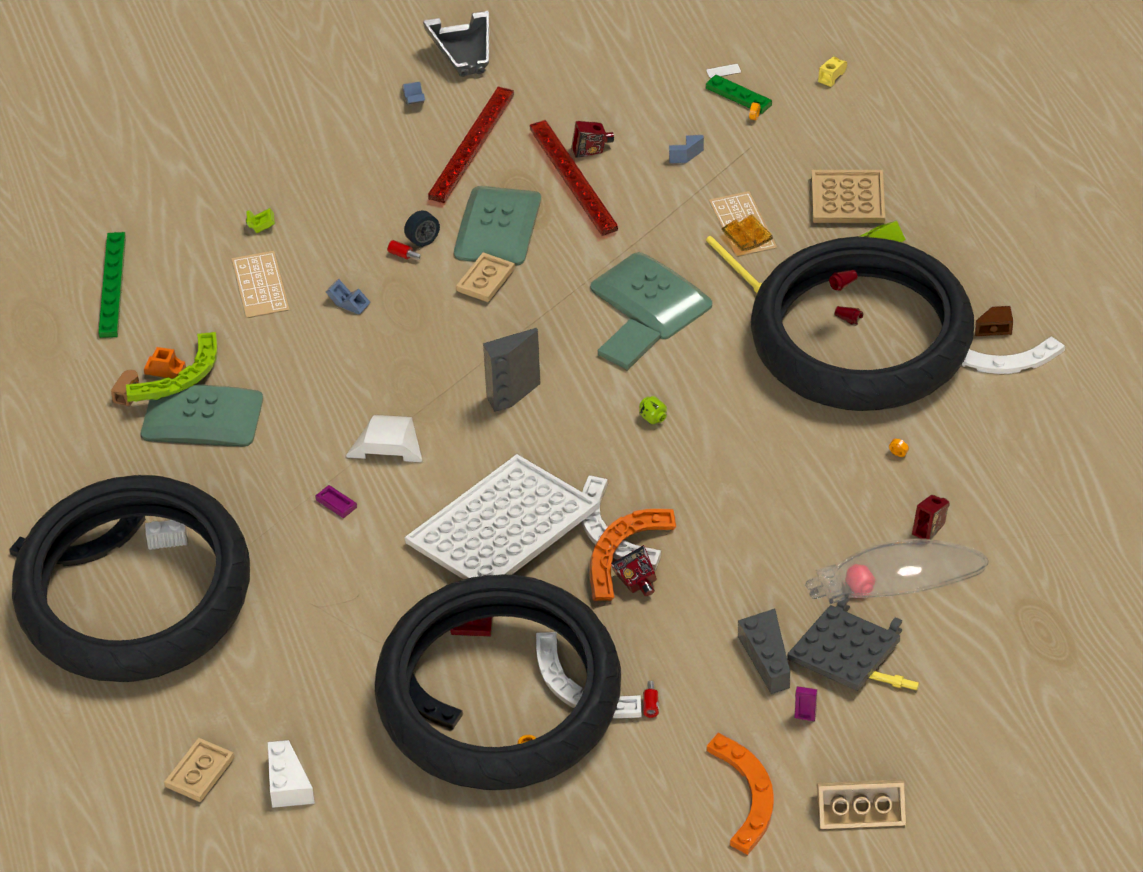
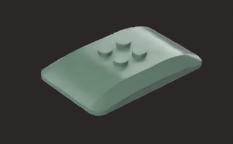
(497, 224)
(652, 294)
(204, 416)

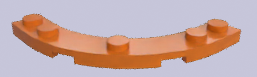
(610, 539)
(760, 787)

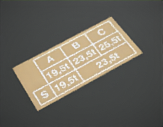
(739, 207)
(260, 284)

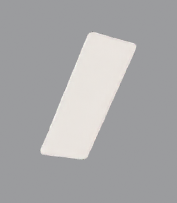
(724, 70)

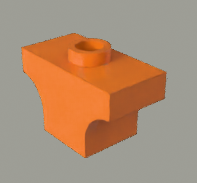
(164, 364)

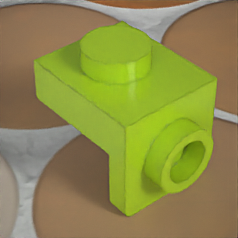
(260, 221)

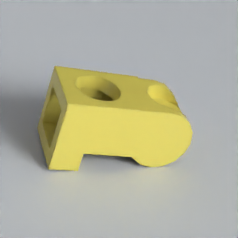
(831, 71)

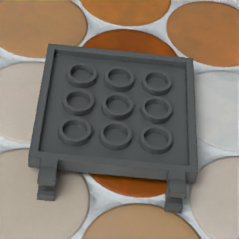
(845, 646)

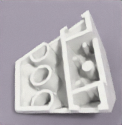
(388, 437)

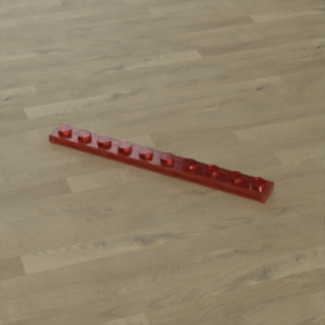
(470, 145)
(574, 178)

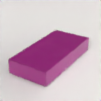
(336, 501)
(805, 703)

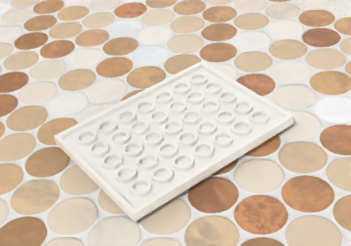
(502, 521)

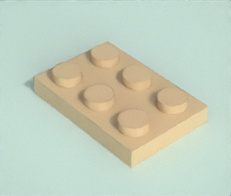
(485, 277)
(199, 769)

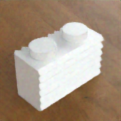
(165, 534)

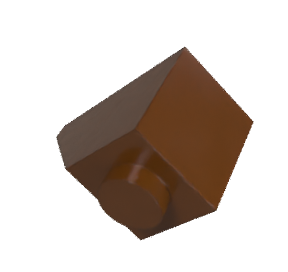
(994, 322)

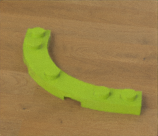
(188, 377)

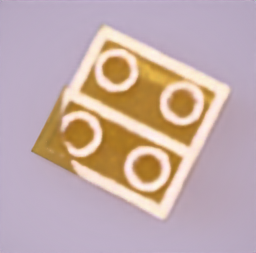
(747, 233)

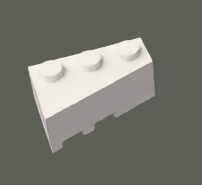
(287, 778)

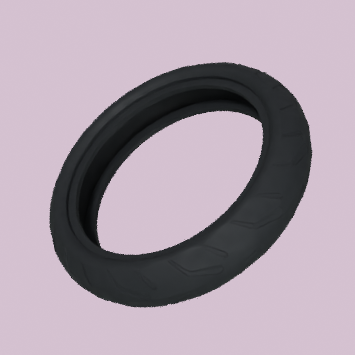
(862, 388)
(144, 656)
(507, 765)

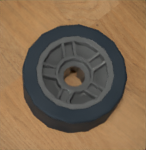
(422, 228)

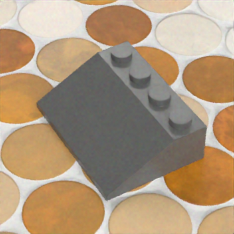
(511, 368)

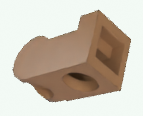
(119, 392)

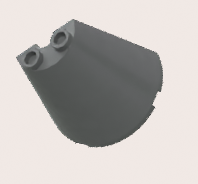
(463, 45)

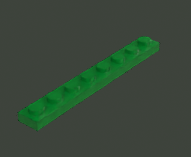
(112, 285)

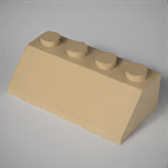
(861, 804)

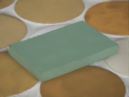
(629, 344)

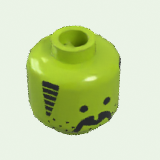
(653, 410)

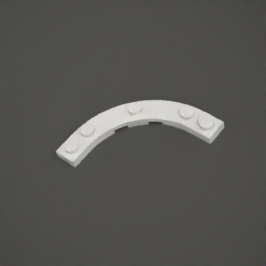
(1015, 363)
(595, 526)
(565, 688)

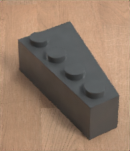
(765, 647)

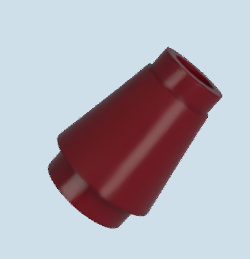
(840, 280)
(848, 314)

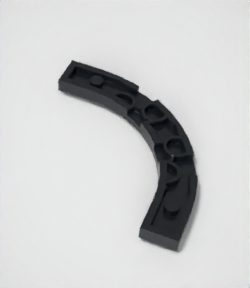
(97, 548)
(432, 708)

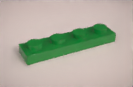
(737, 93)

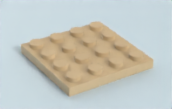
(848, 196)

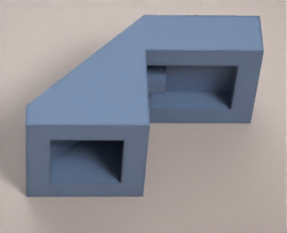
(413, 93)
(685, 153)
(342, 297)

